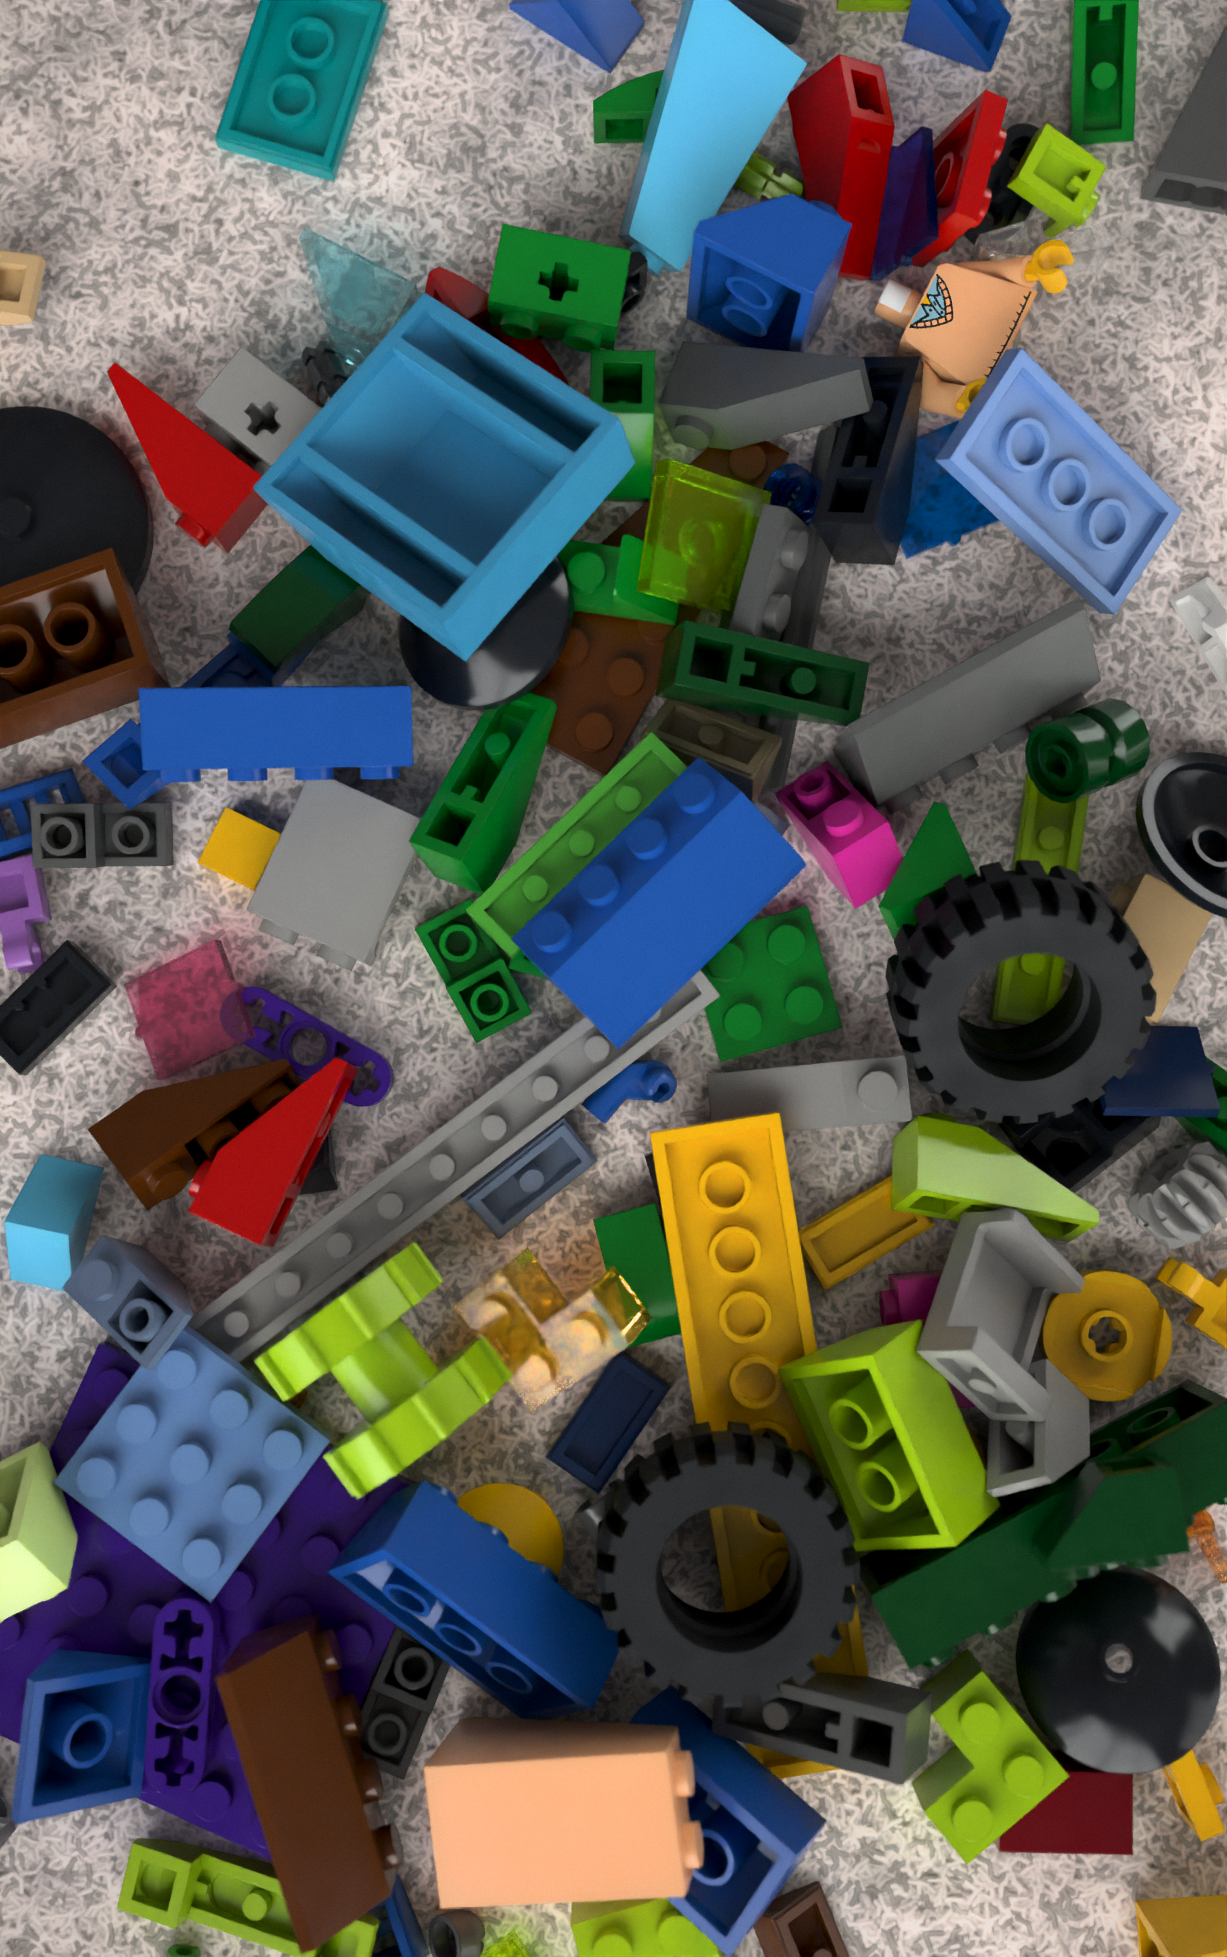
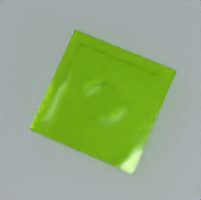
(698, 536)

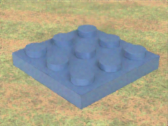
(194, 1461)

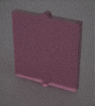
(189, 1010)

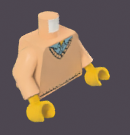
(968, 320)

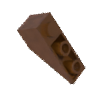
(174, 1128)

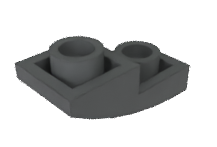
(101, 835)
(400, 1703)

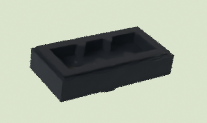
(50, 1006)

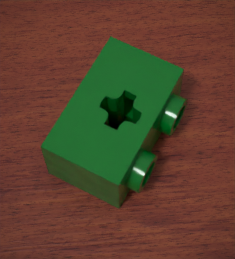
(537, 262)

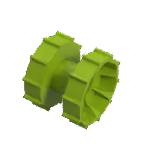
(385, 1372)

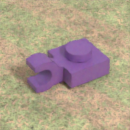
(22, 905)

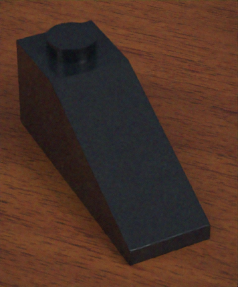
(872, 468)

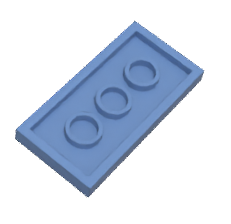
(1059, 482)

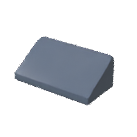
(529, 1178)

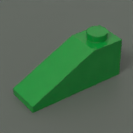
(1102, 70)
(485, 795)

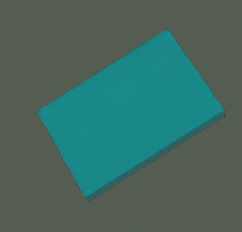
(302, 82)

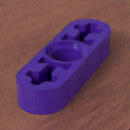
(359, 1054)
(197, 1740)

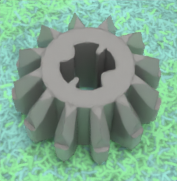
(1182, 1194)

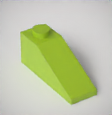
(961, 1169)

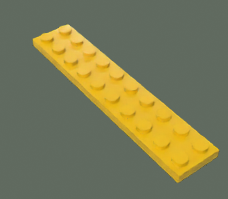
(740, 1321)

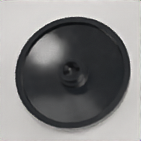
(67, 496)

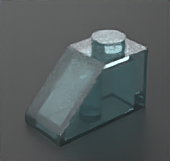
(355, 296)

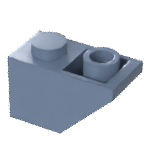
(131, 1297)

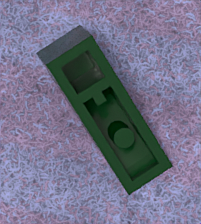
(759, 676)

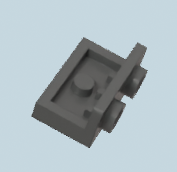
(770, 575)

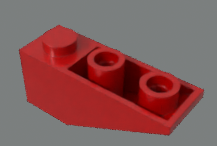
(845, 149)

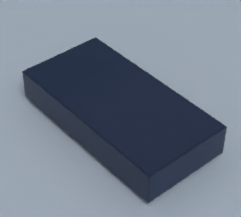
(608, 1420)

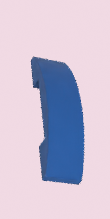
(119, 758)

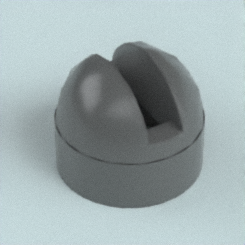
(456, 1935)

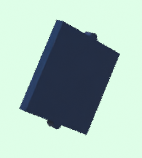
(1166, 1078)

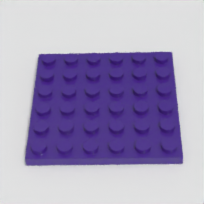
(121, 1589)

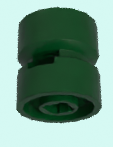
(1087, 750)

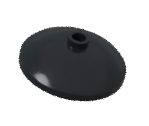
(508, 660)
(1185, 826)
(1112, 1718)

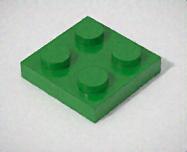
(769, 987)

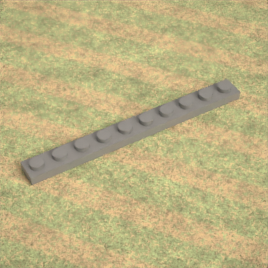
(431, 1176)

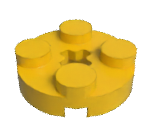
(1124, 1364)

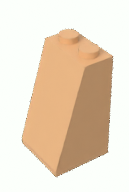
(560, 1812)

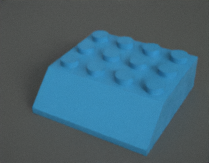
(447, 474)

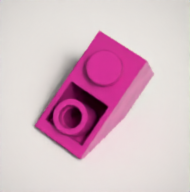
(842, 833)

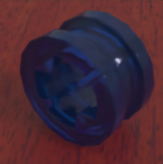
(785, 482)

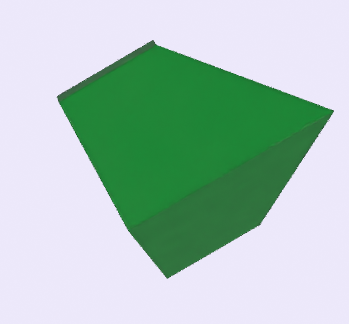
(930, 861)

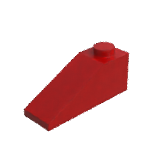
(196, 473)
(265, 1166)

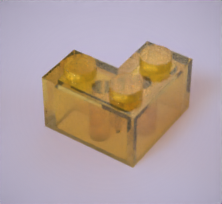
(543, 1335)

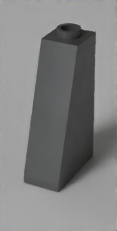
(1194, 156)

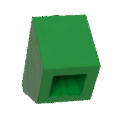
(626, 388)

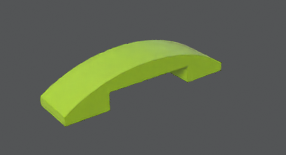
(225, 1892)

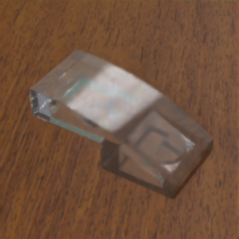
(1088, 246)

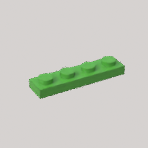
(575, 841)

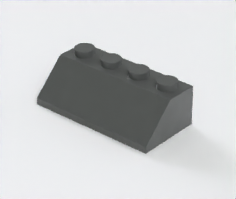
(970, 709)

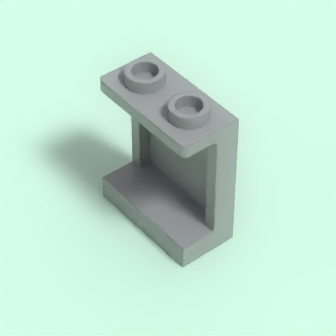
(336, 871)
(993, 1311)

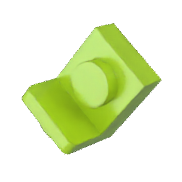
(1058, 179)

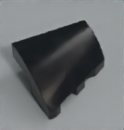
(1079, 1143)

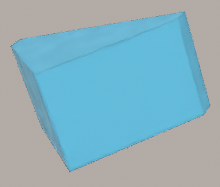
(51, 1221)

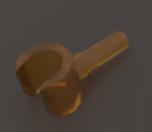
(1202, 1531)

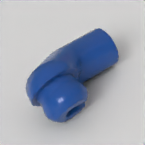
(636, 1082)

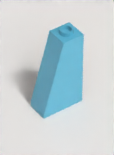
(707, 119)

